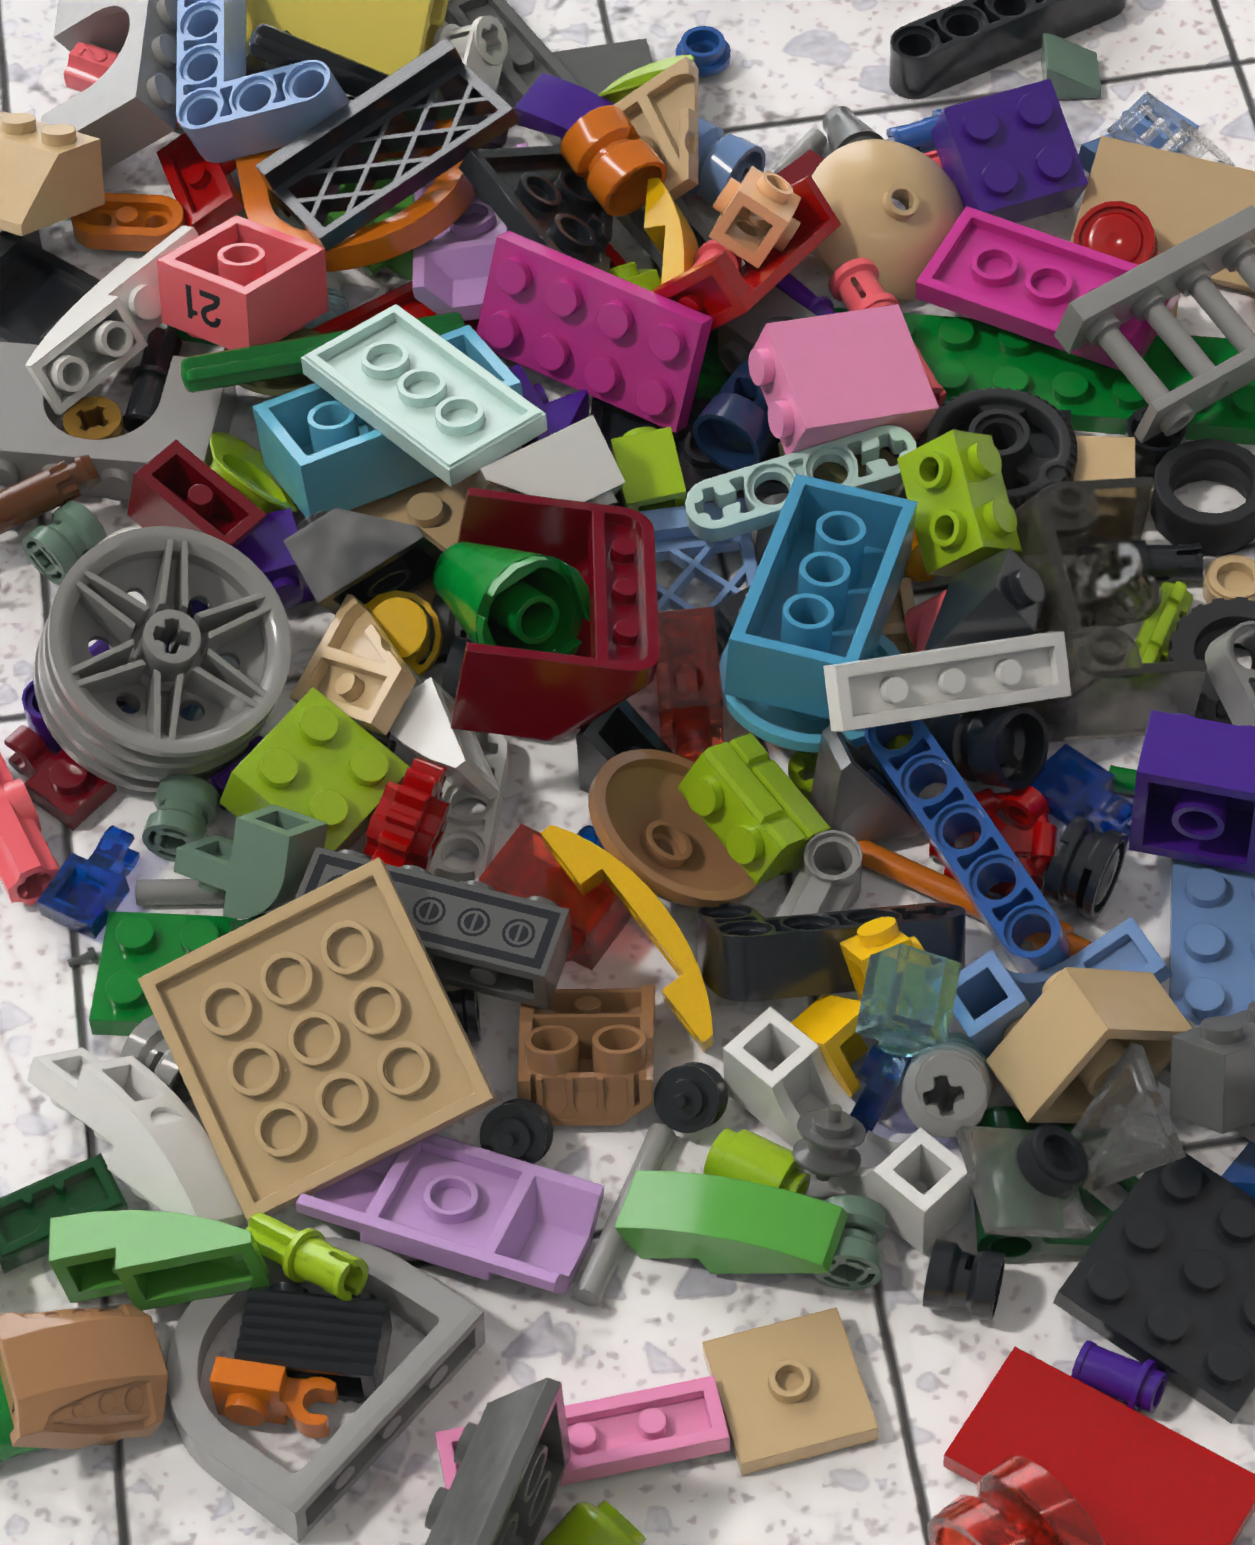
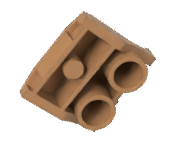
(589, 1055)
(82, 1376)

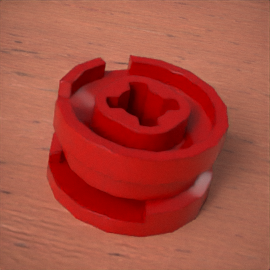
(1118, 231)

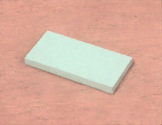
(424, 394)

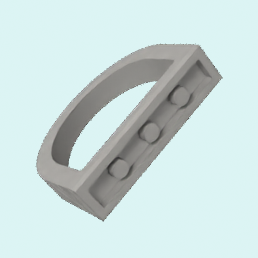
(301, 1499)

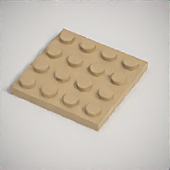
(316, 1040)

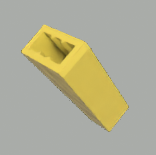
(367, 31)

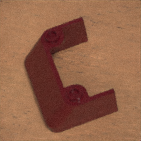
(557, 693)

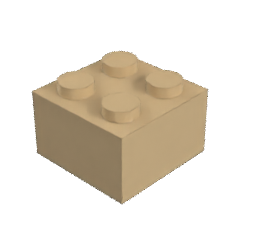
(1077, 1034)

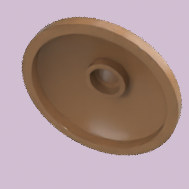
(657, 833)

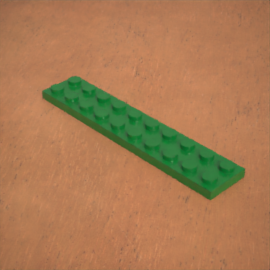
(1101, 399)

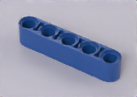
(977, 866)

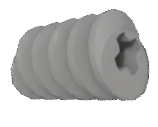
(930, 1103)

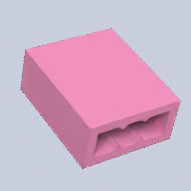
(841, 376)

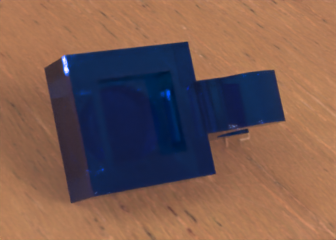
(1083, 789)
(90, 888)

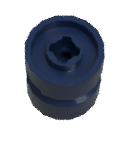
(735, 424)

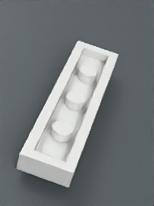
(947, 681)

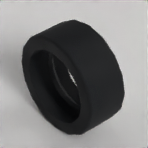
(1207, 461)

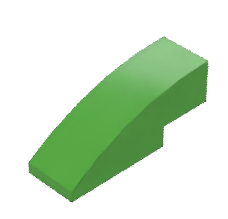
(729, 1224)
(152, 1257)

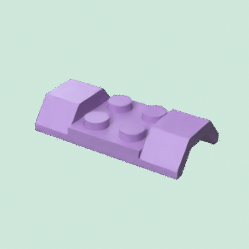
(455, 265)
(468, 1212)

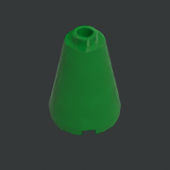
(513, 597)

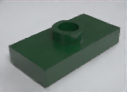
(28, 1211)

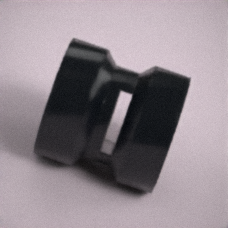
(964, 1280)

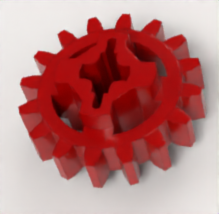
(410, 818)

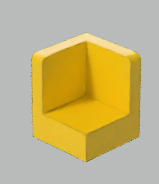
(832, 1026)

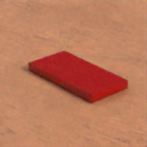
(1119, 1465)

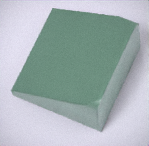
(1070, 67)

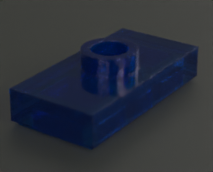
(882, 1076)

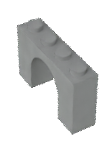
(137, 94)
(34, 443)

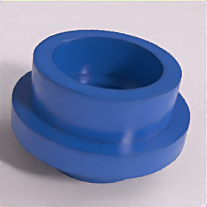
(707, 47)

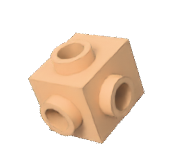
(755, 215)

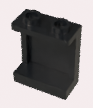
(35, 288)

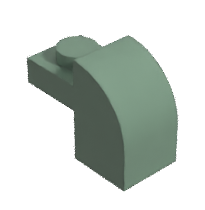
(259, 865)

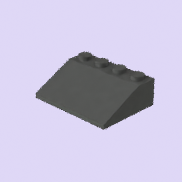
(505, 1471)

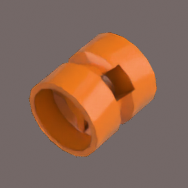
(612, 159)

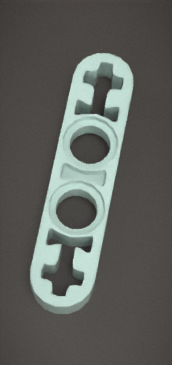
(723, 487)

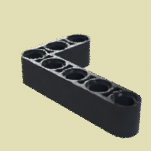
(981, 37)

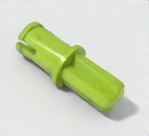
(309, 1257)

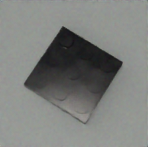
(1177, 1282)

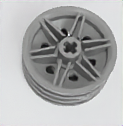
(169, 571)

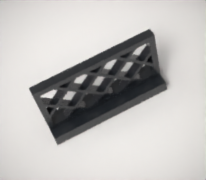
(383, 120)

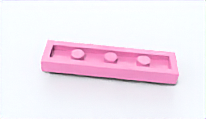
(630, 1431)

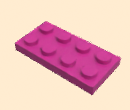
(1022, 280)
(593, 331)

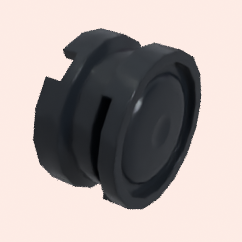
(1085, 868)

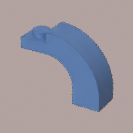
(994, 997)

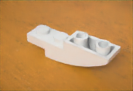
(102, 328)
(153, 1134)

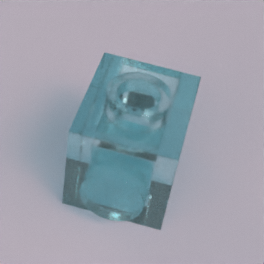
(908, 999)

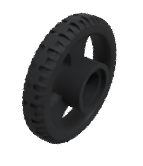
(1004, 417)

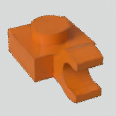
(263, 1393)

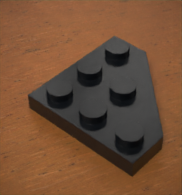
(542, 200)

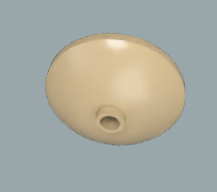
(860, 188)

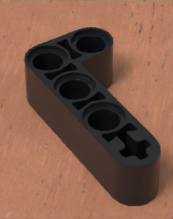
(801, 955)

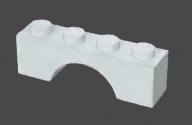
(783, 1075)

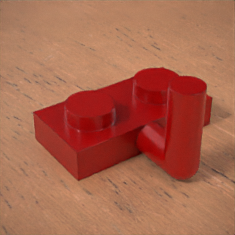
(200, 186)

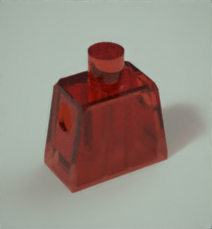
(688, 682)

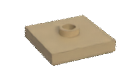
(790, 1391)

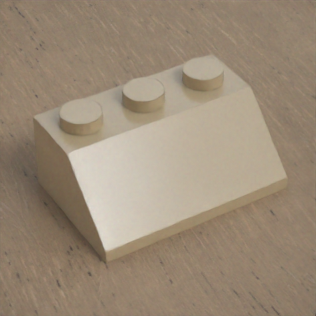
(46, 173)

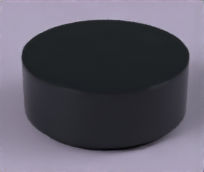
(1052, 1160)

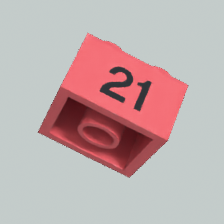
(243, 284)

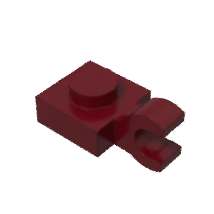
(56, 780)

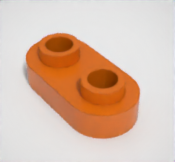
(128, 222)

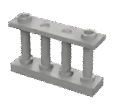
(1143, 295)

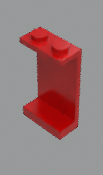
(726, 293)

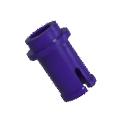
(1121, 1376)

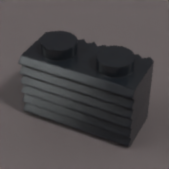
(318, 1336)

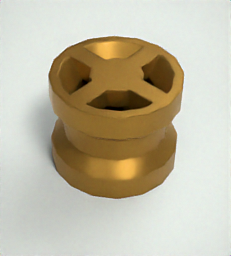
(94, 419)

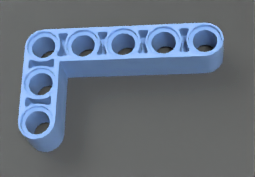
(239, 113)

